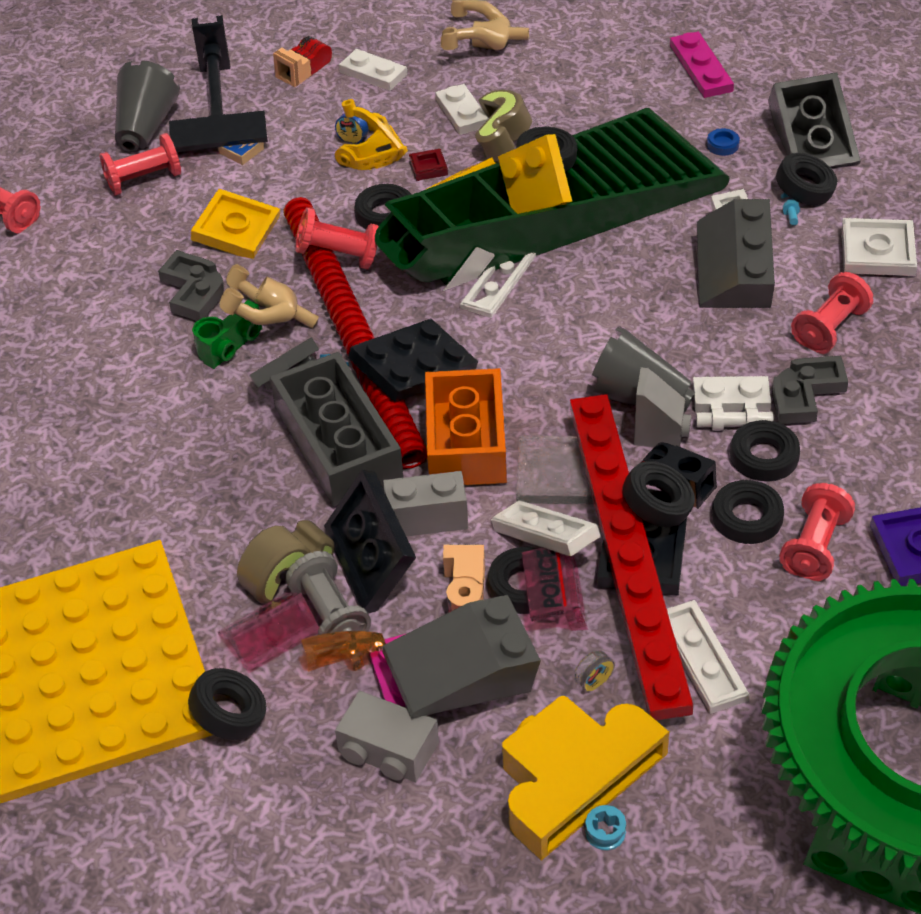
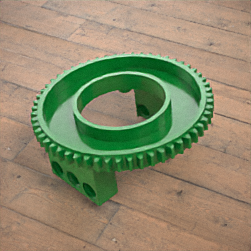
(861, 806)

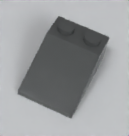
(814, 119)
(464, 658)

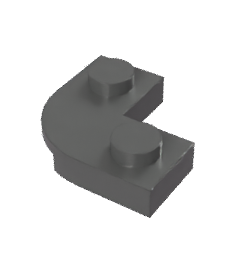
(199, 284)
(295, 357)
(795, 387)

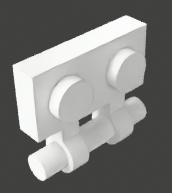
(721, 398)

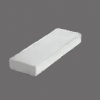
(490, 304)
(545, 528)
(705, 659)

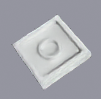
(879, 246)

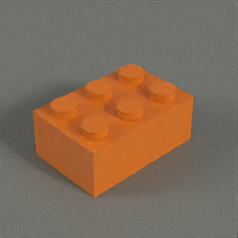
(466, 425)

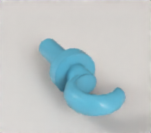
(791, 208)

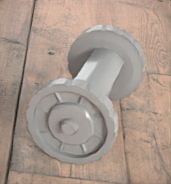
(314, 576)

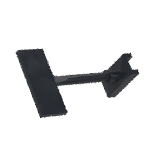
(218, 128)

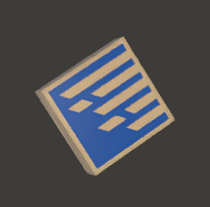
(241, 153)

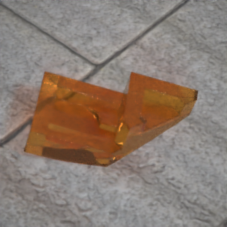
(339, 646)

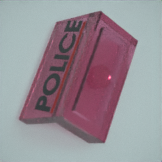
(554, 587)
(270, 629)

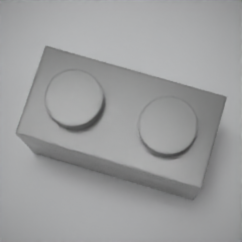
(429, 502)
(386, 737)

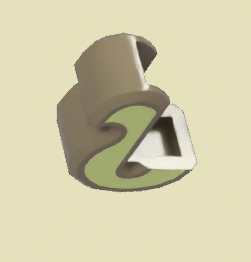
(506, 122)
(275, 552)

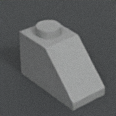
(659, 412)

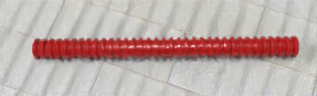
(352, 330)

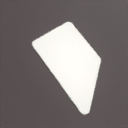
(471, 268)

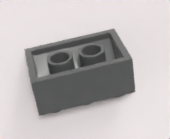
(736, 256)

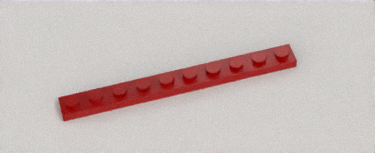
(631, 562)

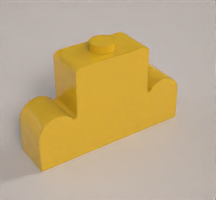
(574, 765)

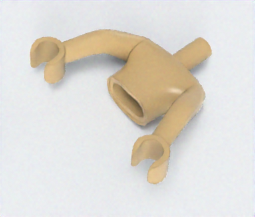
(486, 34)
(277, 298)

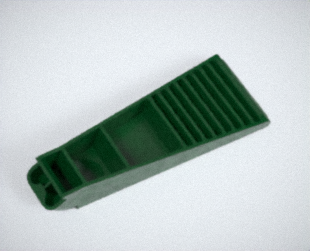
(619, 176)

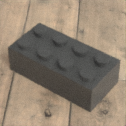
(335, 425)

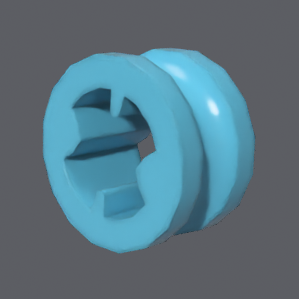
(612, 817)

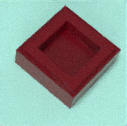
(428, 164)

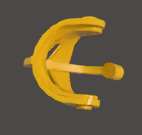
(364, 155)

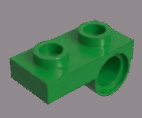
(220, 339)

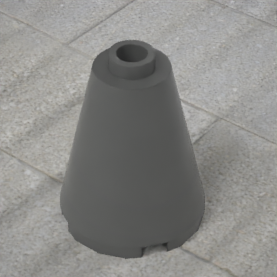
(142, 102)
(620, 370)

